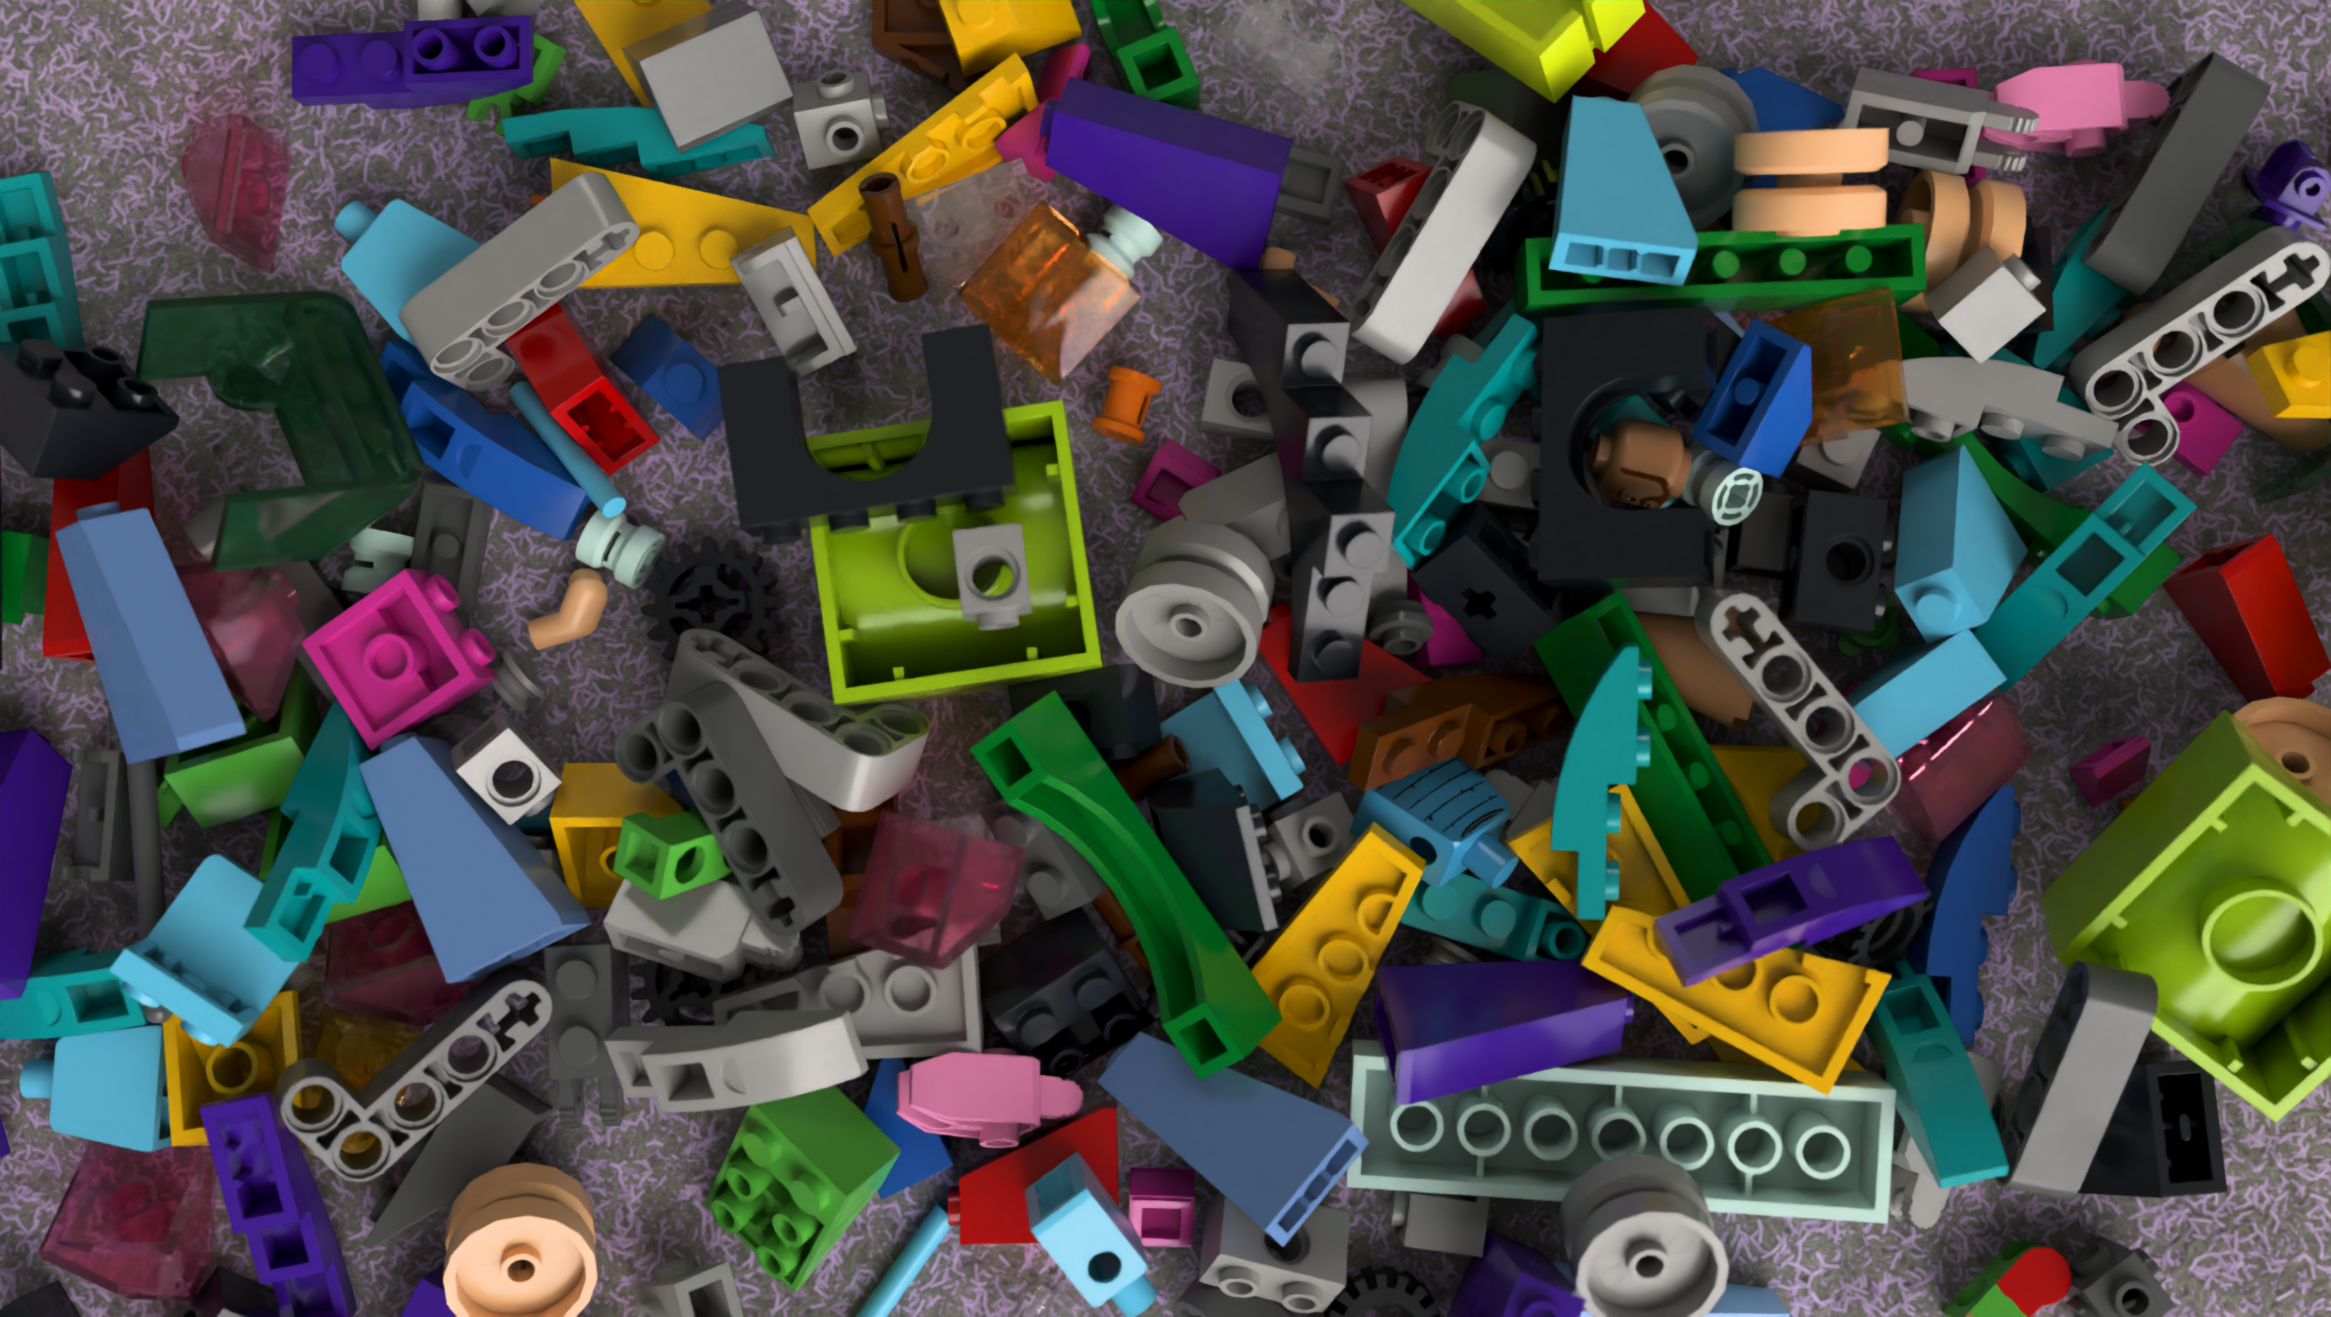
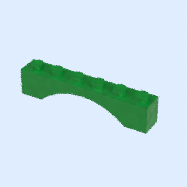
(2035, 516)
(1202, 984)

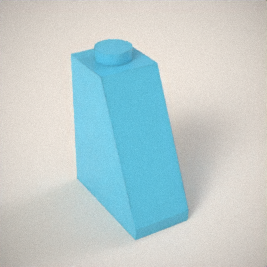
(1617, 199)
(1952, 546)
(1923, 690)

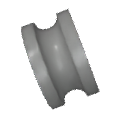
(516, 681)
(1445, 953)

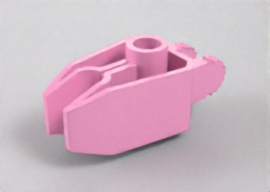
(2078, 107)
(985, 1096)

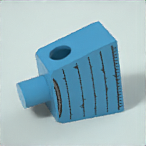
(1445, 818)

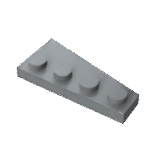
(891, 1000)

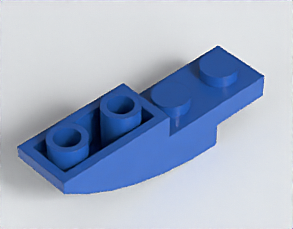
(482, 451)
(1966, 880)

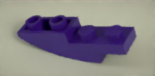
(417, 66)
(1786, 904)

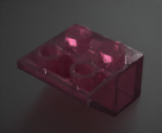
(1959, 767)

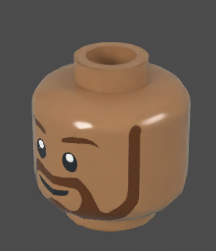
(1640, 462)

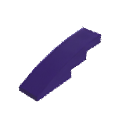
(278, 1206)

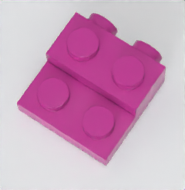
(401, 656)

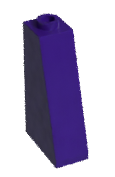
(1171, 167)
(31, 813)
(1491, 1022)
(1514, 1283)

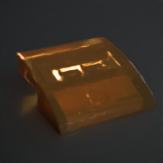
(1049, 293)
(1853, 364)

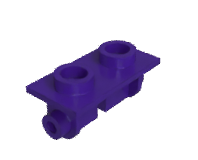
(2291, 185)

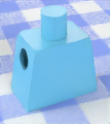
(397, 254)
(106, 1087)
(1089, 1237)

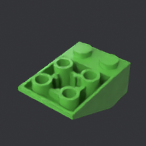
(799, 1179)

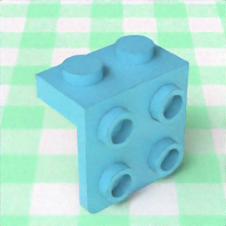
(1230, 734)
(204, 960)

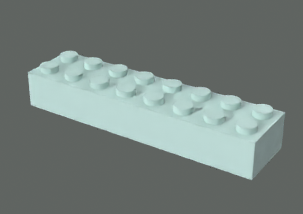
(1736, 1128)

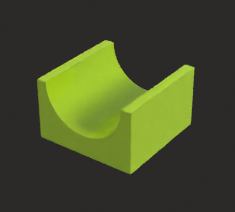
(895, 588)
(2227, 904)

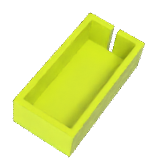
(1536, 40)

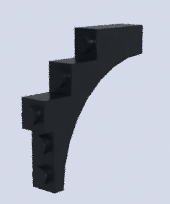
(1322, 441)

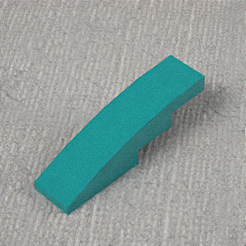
(627, 135)
(36, 265)

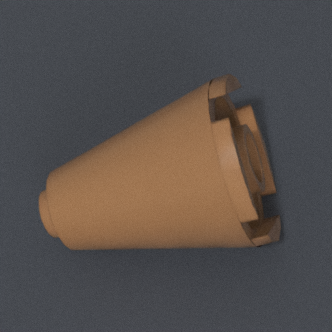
(2235, 388)
(1696, 670)

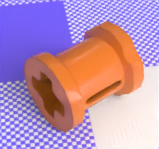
(1126, 405)

